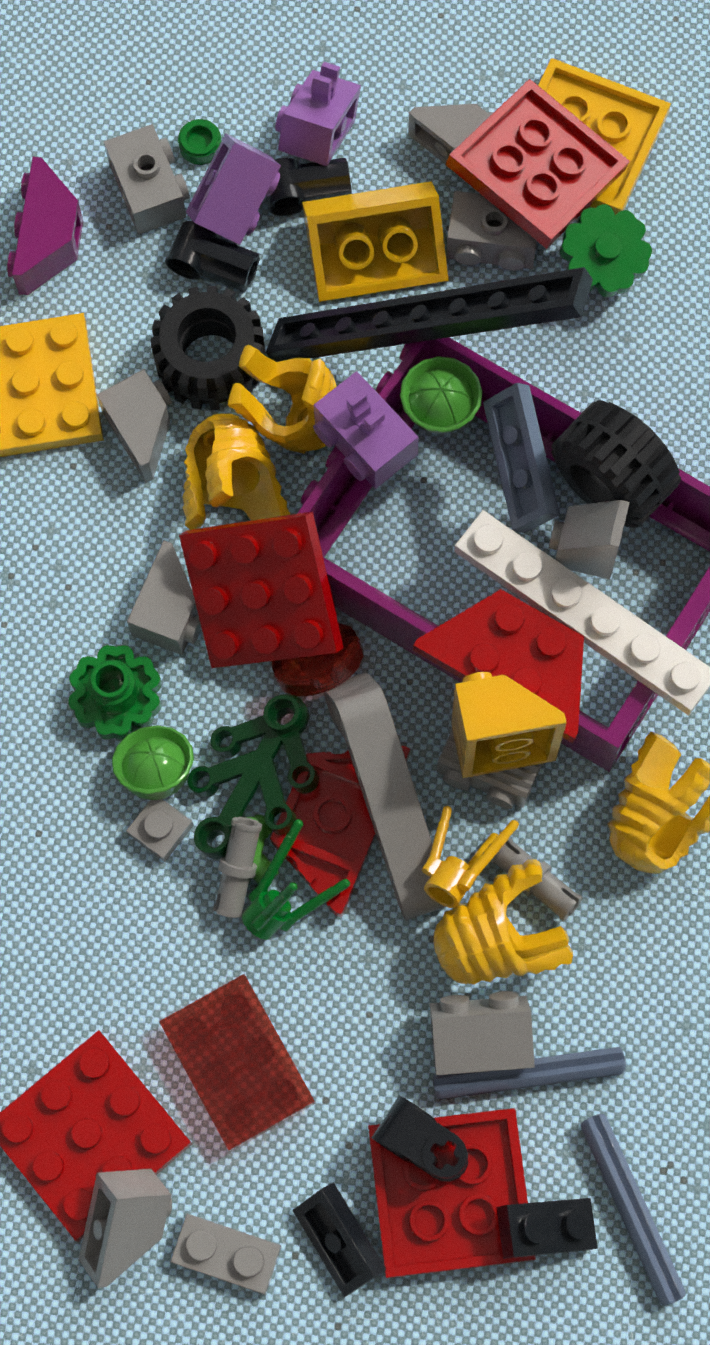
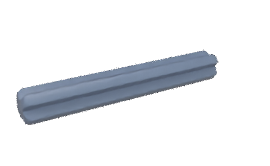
(546, 1072)
(633, 1209)

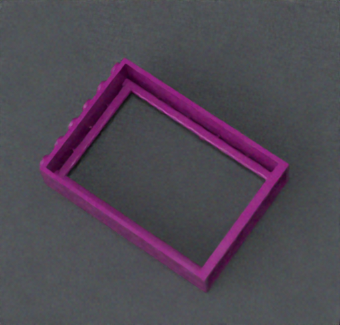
(340, 494)

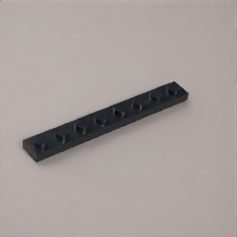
(432, 316)

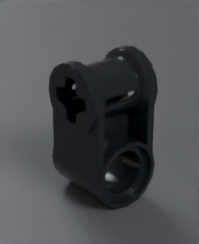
(415, 1136)

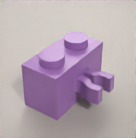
(318, 115)
(234, 189)
(364, 430)

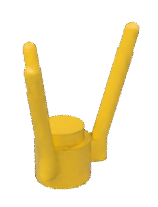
(454, 877)

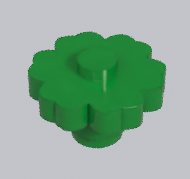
(607, 248)
(115, 692)

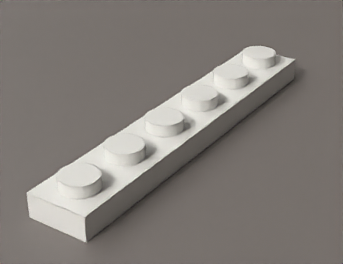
(585, 609)

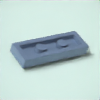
(521, 458)

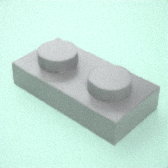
(226, 1254)

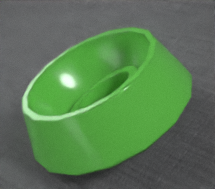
(441, 394)
(153, 762)

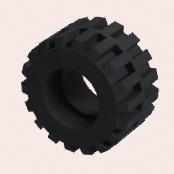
(197, 317)
(616, 457)

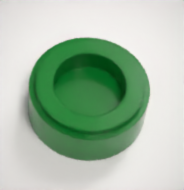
(199, 141)

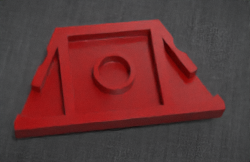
(513, 641)
(334, 827)

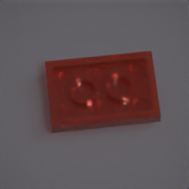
(237, 1062)

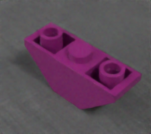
(45, 230)

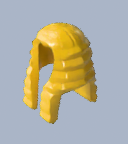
(301, 378)
(231, 470)
(651, 821)
(481, 942)

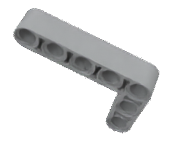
(387, 787)

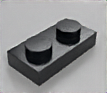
(546, 1228)
(339, 1239)

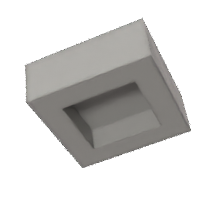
(160, 828)

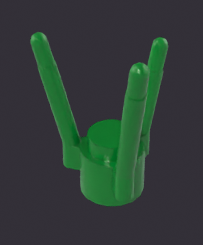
(272, 909)

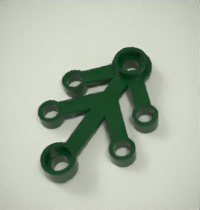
(255, 769)

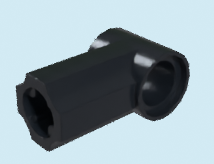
(307, 183)
(201, 253)

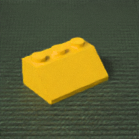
(376, 241)
(502, 725)

